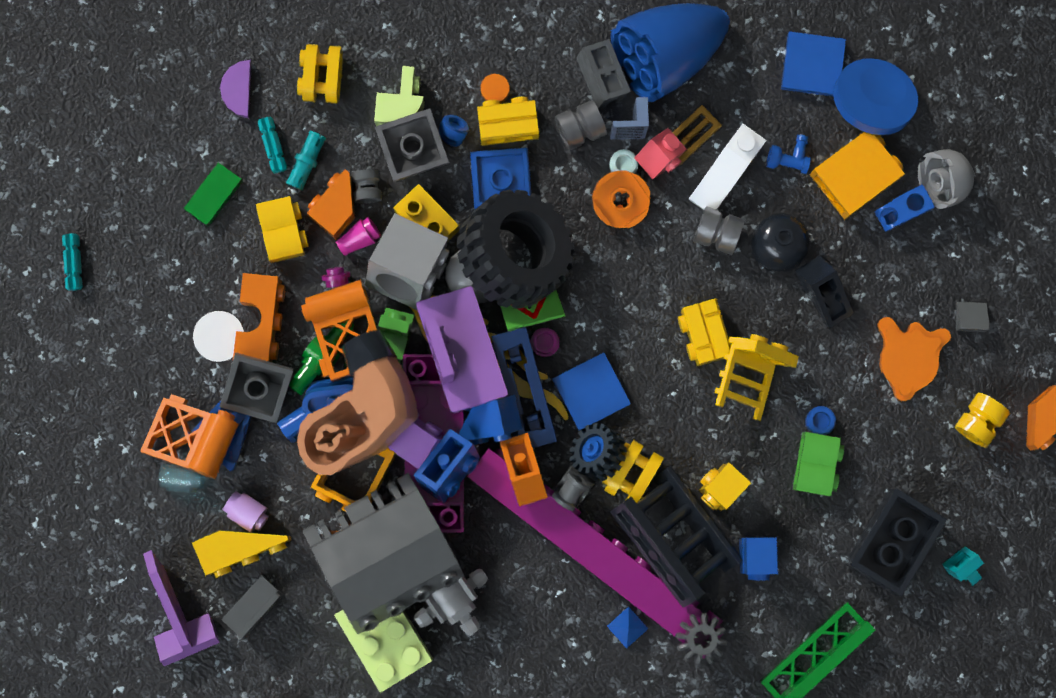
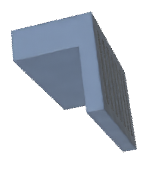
(633, 129)

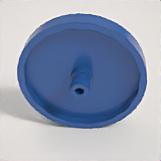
(875, 96)

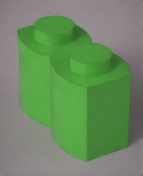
(817, 464)

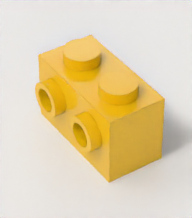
(425, 211)
(722, 487)

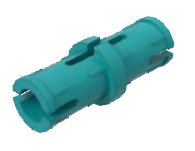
(306, 160)

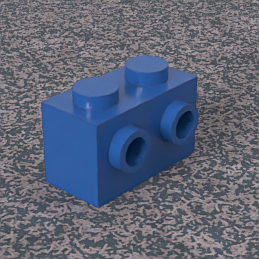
(447, 466)

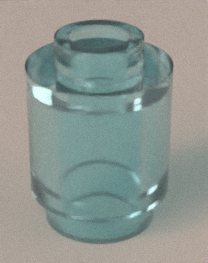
(180, 479)

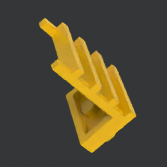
(756, 356)

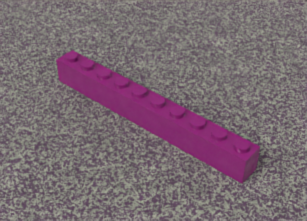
(591, 549)

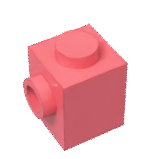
(661, 154)

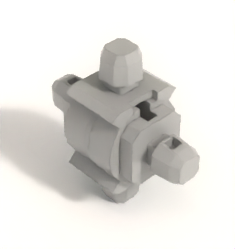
(454, 603)

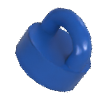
(453, 130)

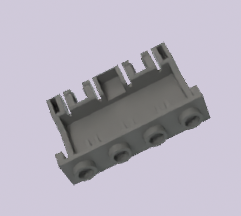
(384, 556)

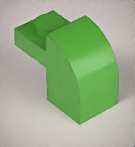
(397, 330)

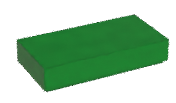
(213, 194)

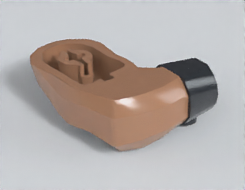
(362, 419)

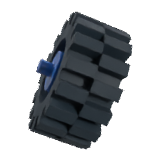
(598, 452)

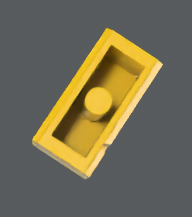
(507, 121)
(705, 332)

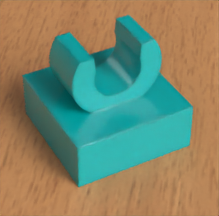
(964, 566)

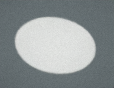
(216, 335)

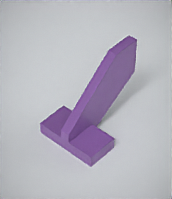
(185, 637)

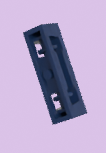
(510, 342)

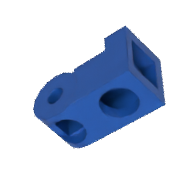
(904, 208)

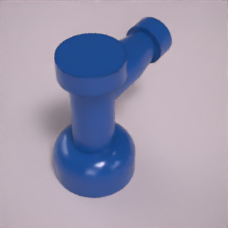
(797, 161)

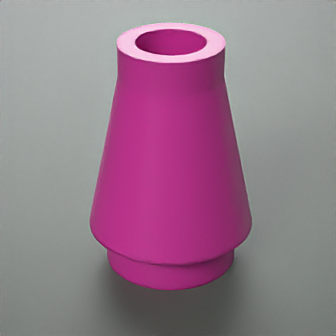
(360, 235)

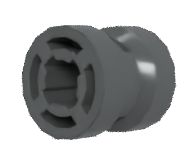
(366, 186)

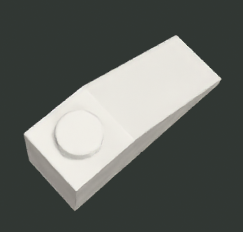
(727, 168)

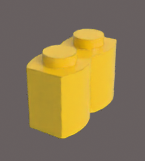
(281, 229)

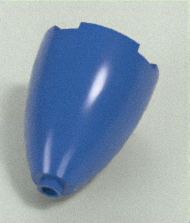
(667, 45)

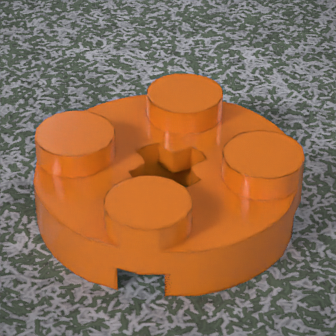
(622, 182)

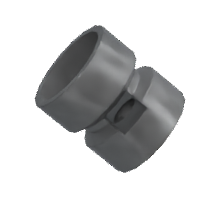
(585, 123)
(718, 230)

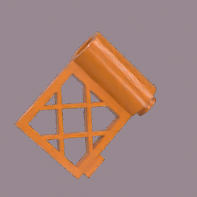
(330, 310)
(206, 445)

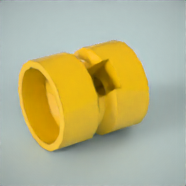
(982, 419)

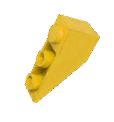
(228, 548)

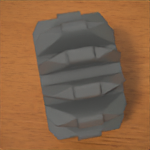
(704, 629)

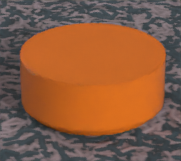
(495, 88)

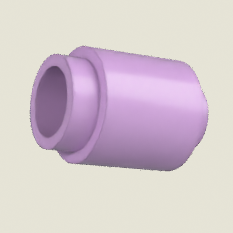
(246, 511)

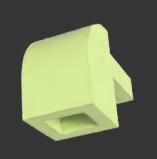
(396, 106)

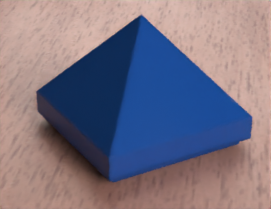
(627, 627)

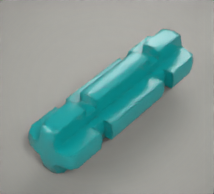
(272, 145)
(72, 262)

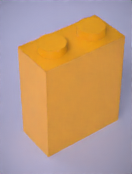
(857, 173)

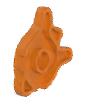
(910, 357)

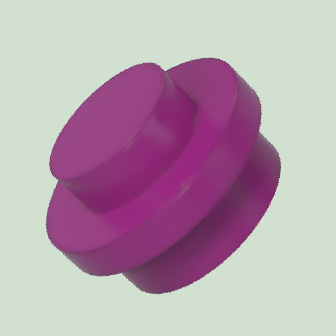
(336, 277)
(544, 342)

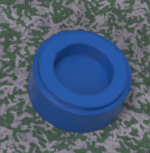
(820, 420)

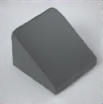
(972, 317)

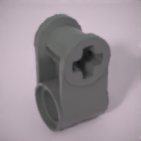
(572, 489)

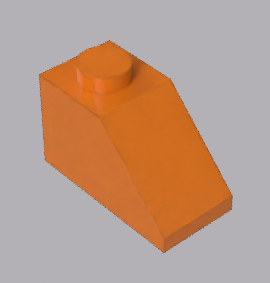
(523, 469)

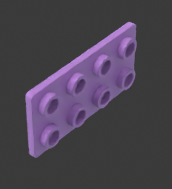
(461, 349)

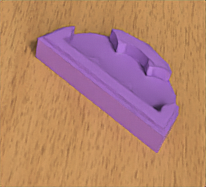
(236, 88)

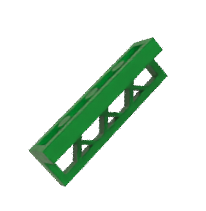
(829, 659)

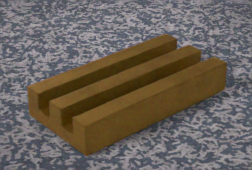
(708, 119)

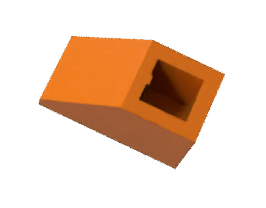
(335, 207)
(1042, 420)

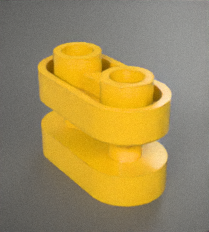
(309, 85)
(633, 456)

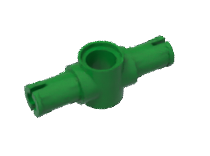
(310, 362)

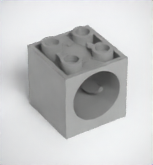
(407, 261)

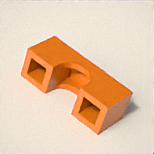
(265, 294)

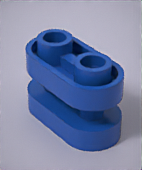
(324, 392)

